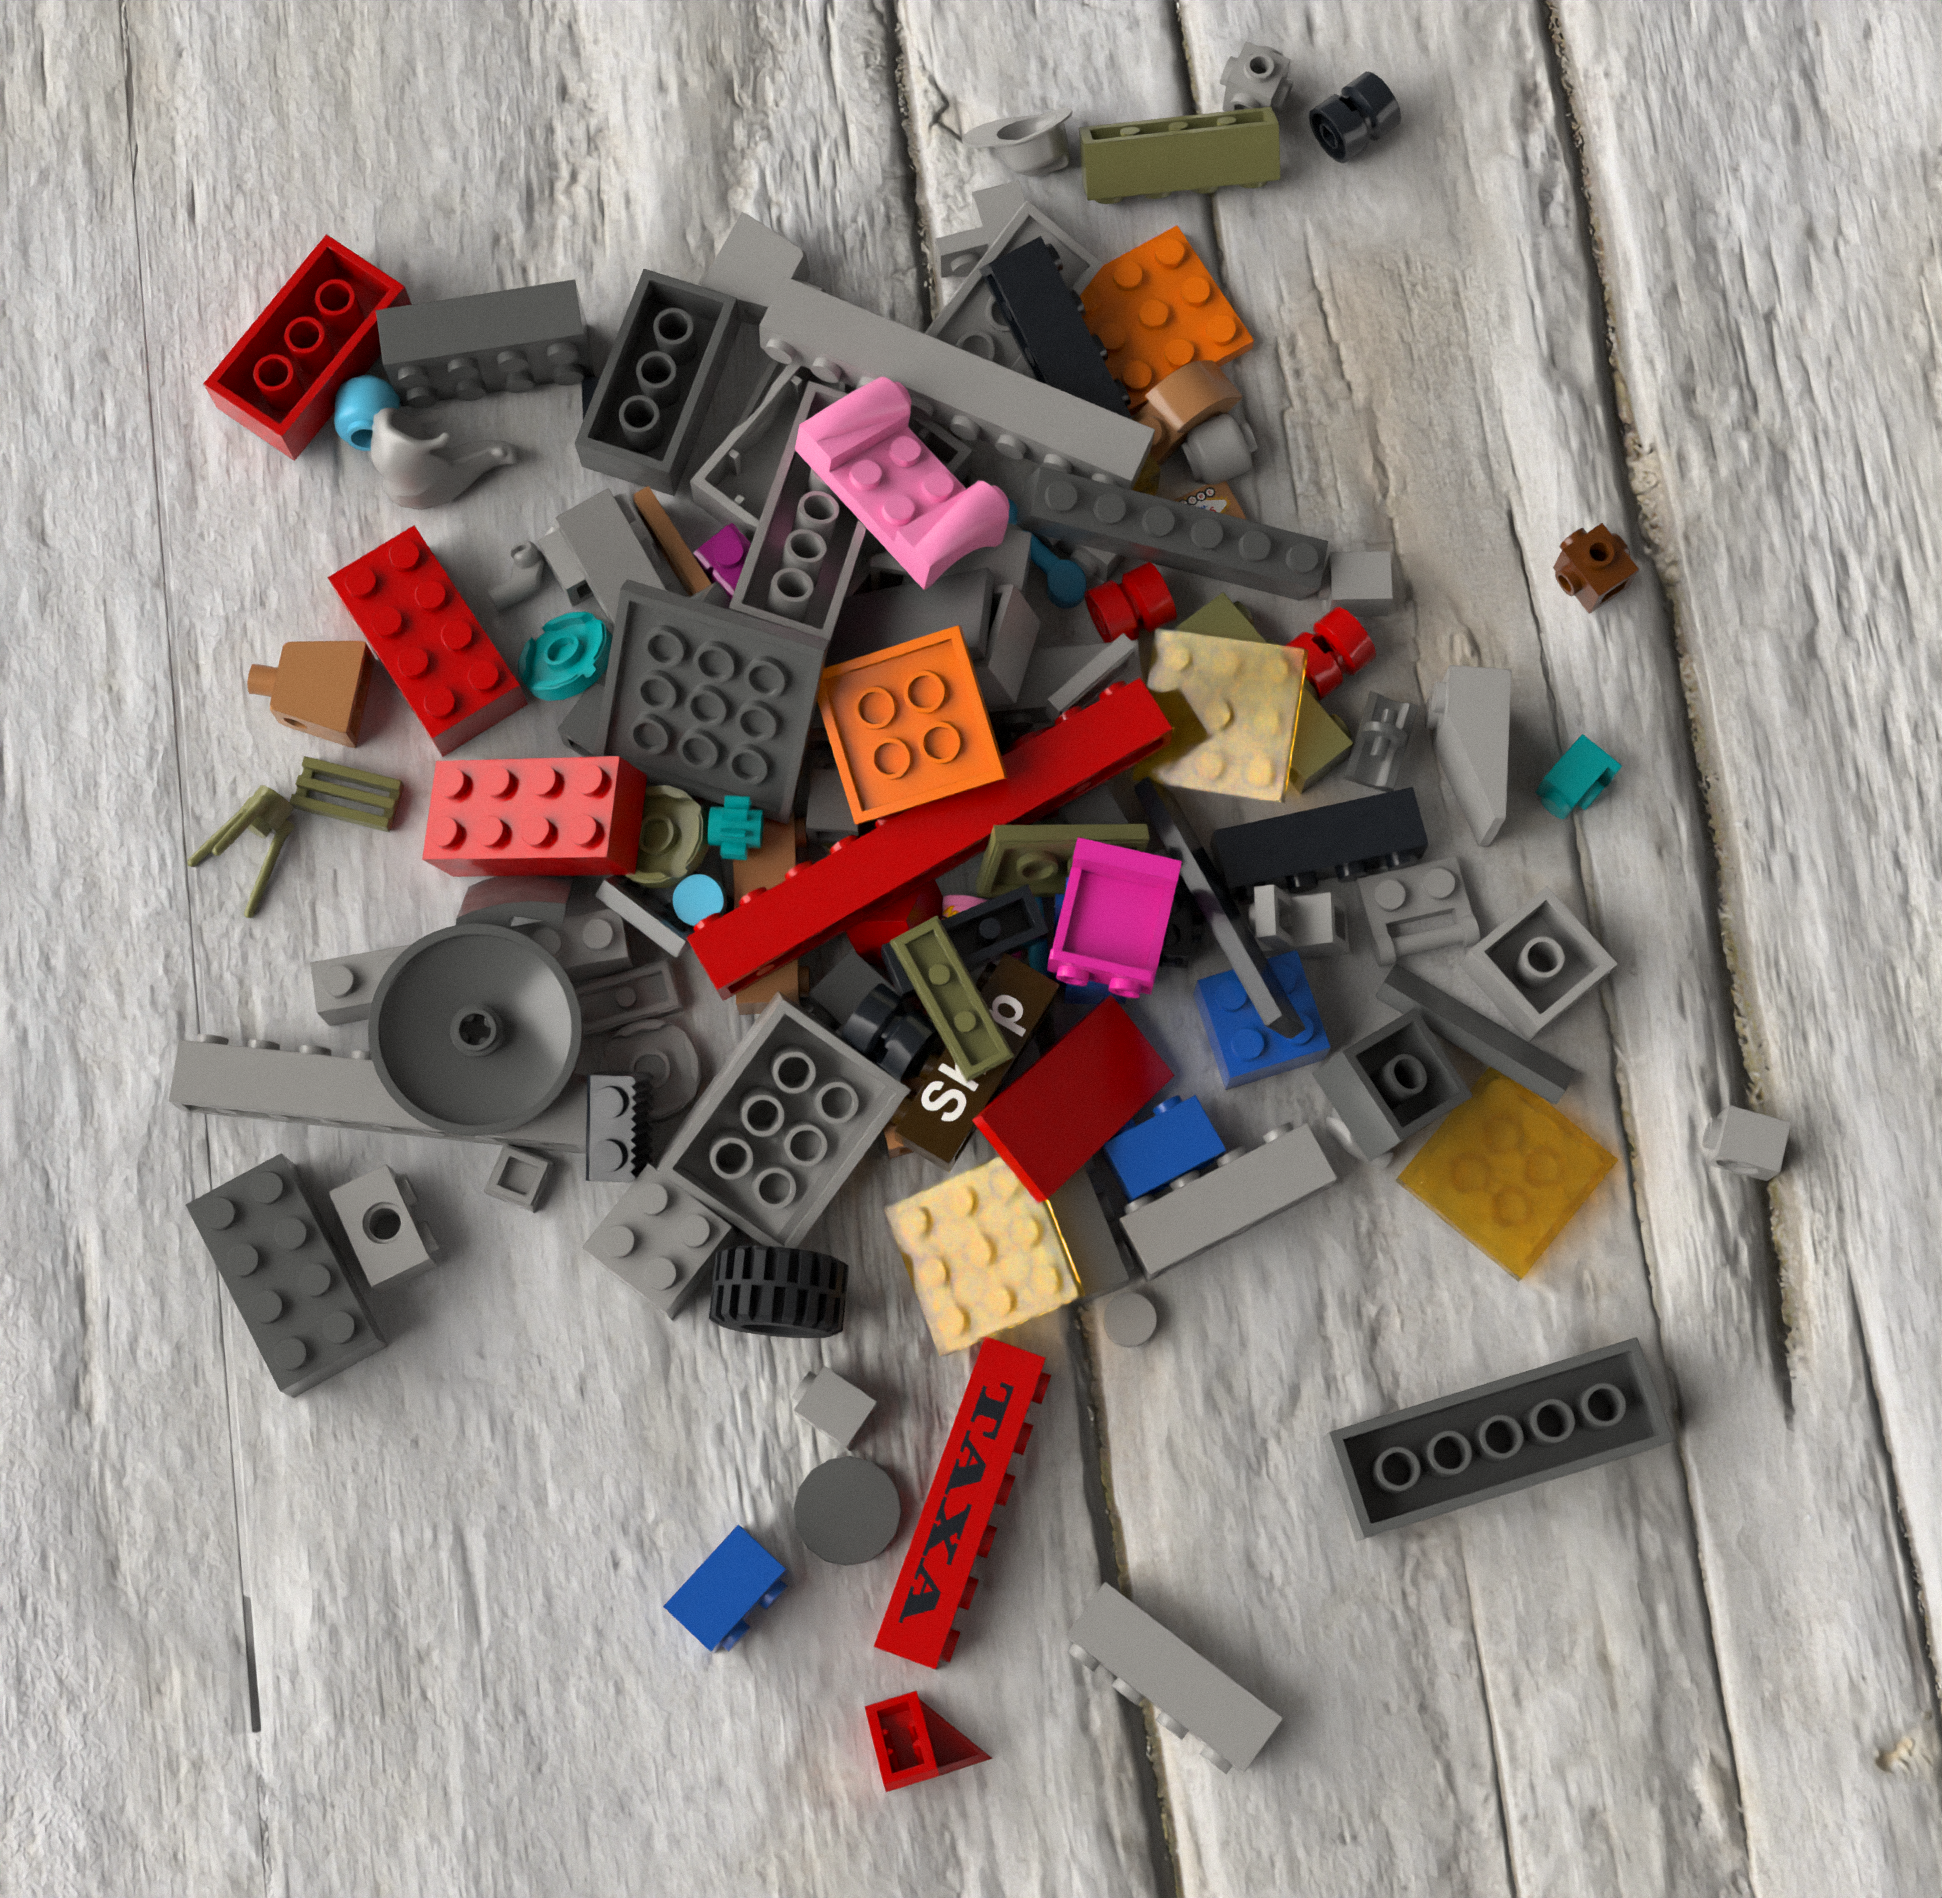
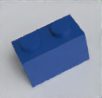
(1163, 1148)
(728, 1590)

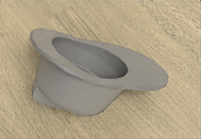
(1026, 143)

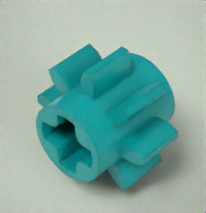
(735, 827)

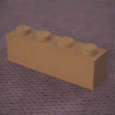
(767, 869)

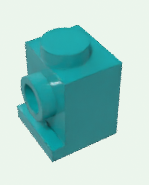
(1577, 778)

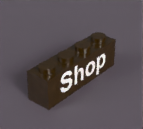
(941, 1115)

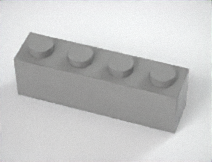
(608, 549)
(1225, 1201)
(1173, 1678)

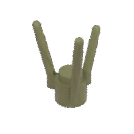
(261, 814)

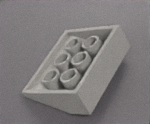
(781, 1125)

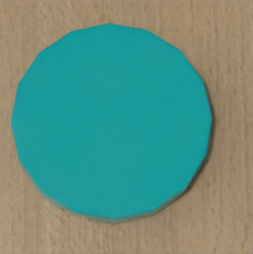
(566, 656)

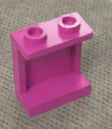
(1114, 918)

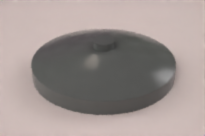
(475, 1030)

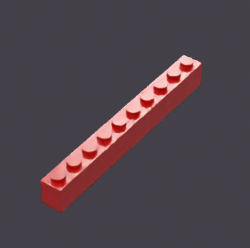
(927, 839)

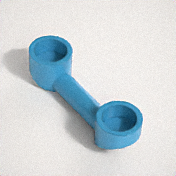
(1064, 578)

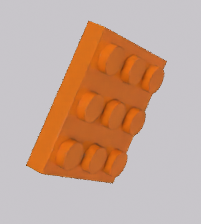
(1159, 314)
(909, 725)

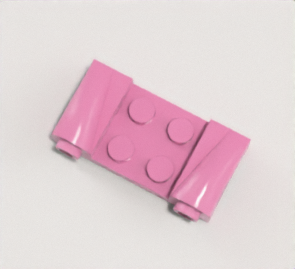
(898, 484)

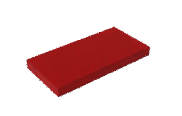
(1073, 1098)

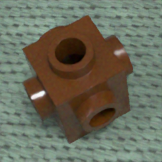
(1594, 566)

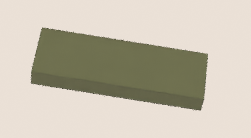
(951, 999)

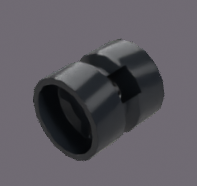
(1360, 113)
(890, 1032)

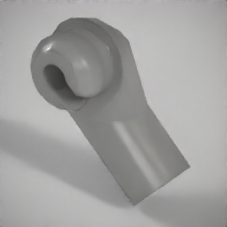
(1342, 1135)

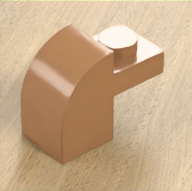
(1183, 402)

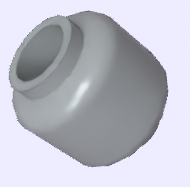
(1219, 449)

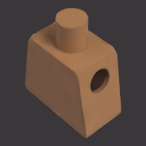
(318, 687)

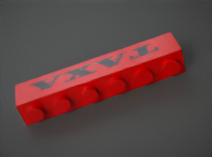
(960, 1504)

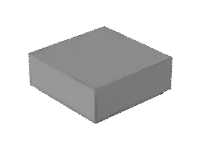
(519, 1178)

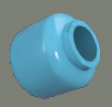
(357, 404)

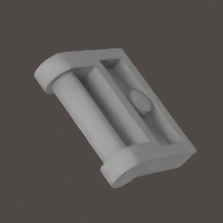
(1411, 896)

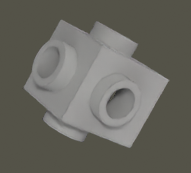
(1256, 79)

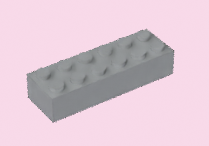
(802, 542)

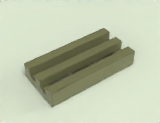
(306, 783)

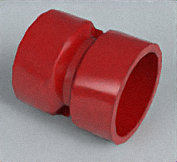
(1132, 605)
(1335, 649)

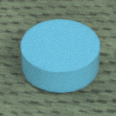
(698, 898)

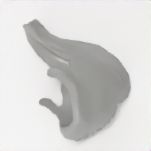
(421, 468)

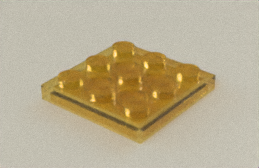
(1228, 711)
(1506, 1172)
(982, 1255)

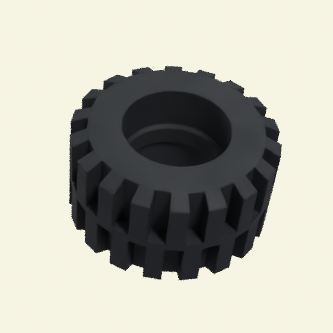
(779, 1292)

